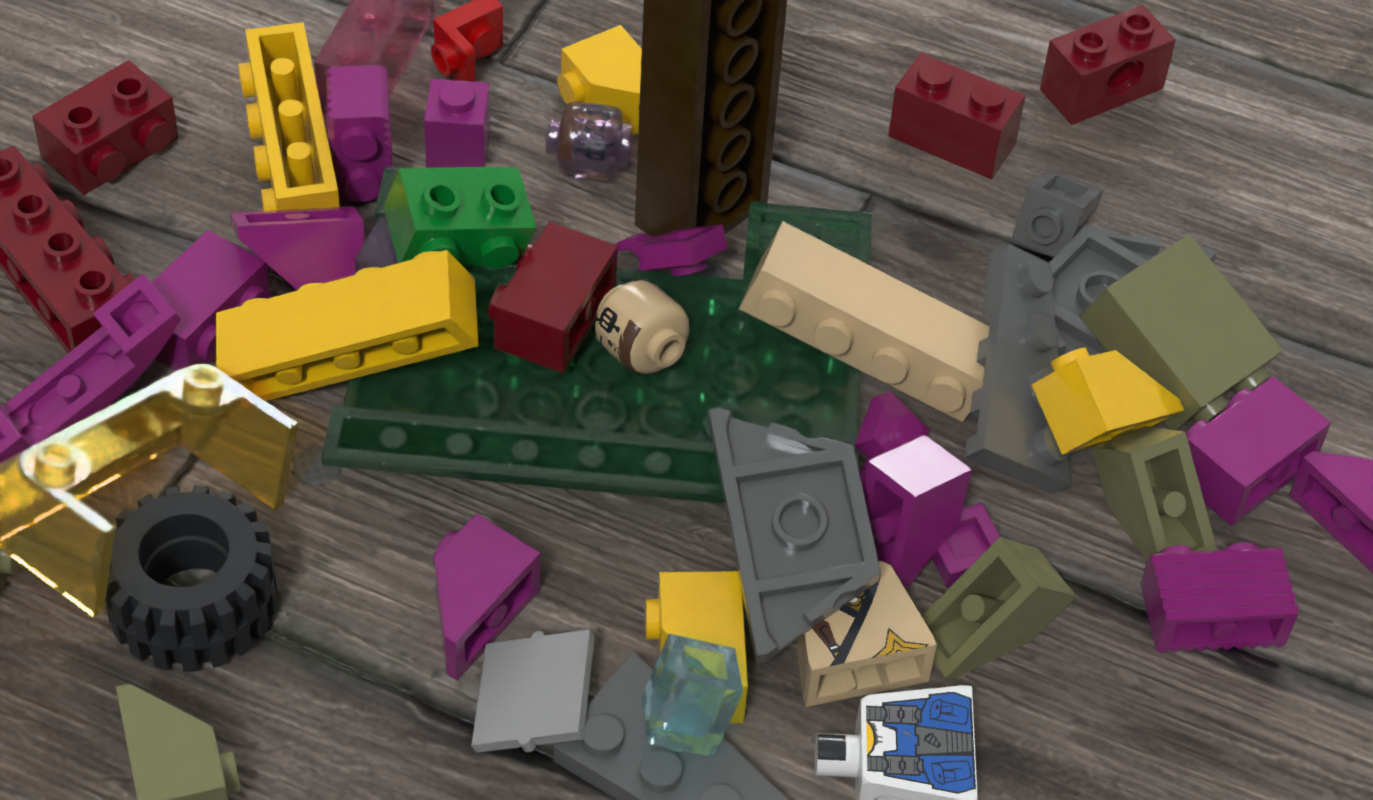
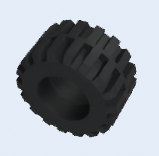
(196, 620)

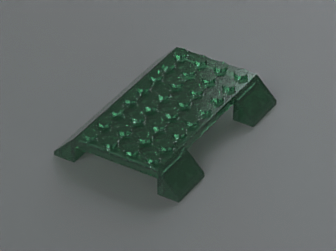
(597, 422)

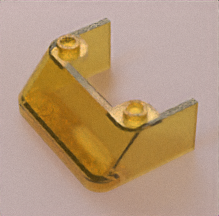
(193, 407)

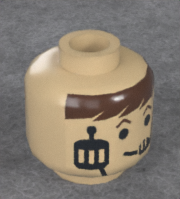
(641, 327)

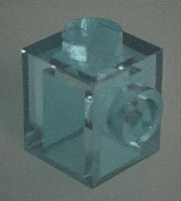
(691, 695)

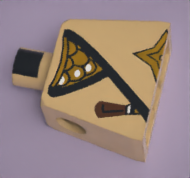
(867, 646)

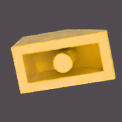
(603, 72)
(1100, 399)
(704, 609)

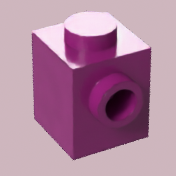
(457, 124)

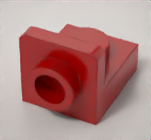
(465, 36)

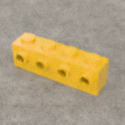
(287, 119)
(349, 326)

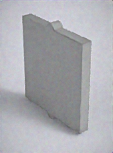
(533, 691)

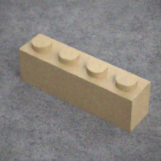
(868, 320)

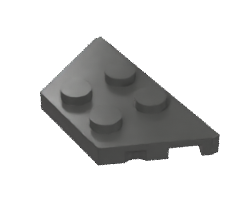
(1085, 269)
(793, 527)

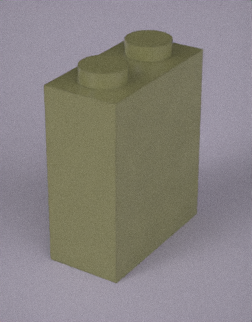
(1184, 330)

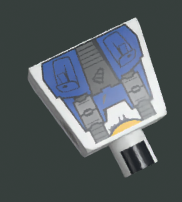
(907, 746)

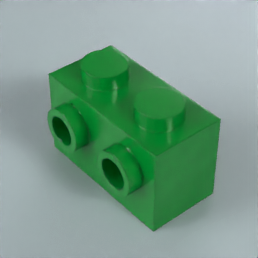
(466, 210)

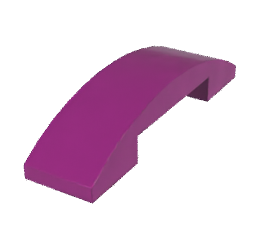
(95, 372)

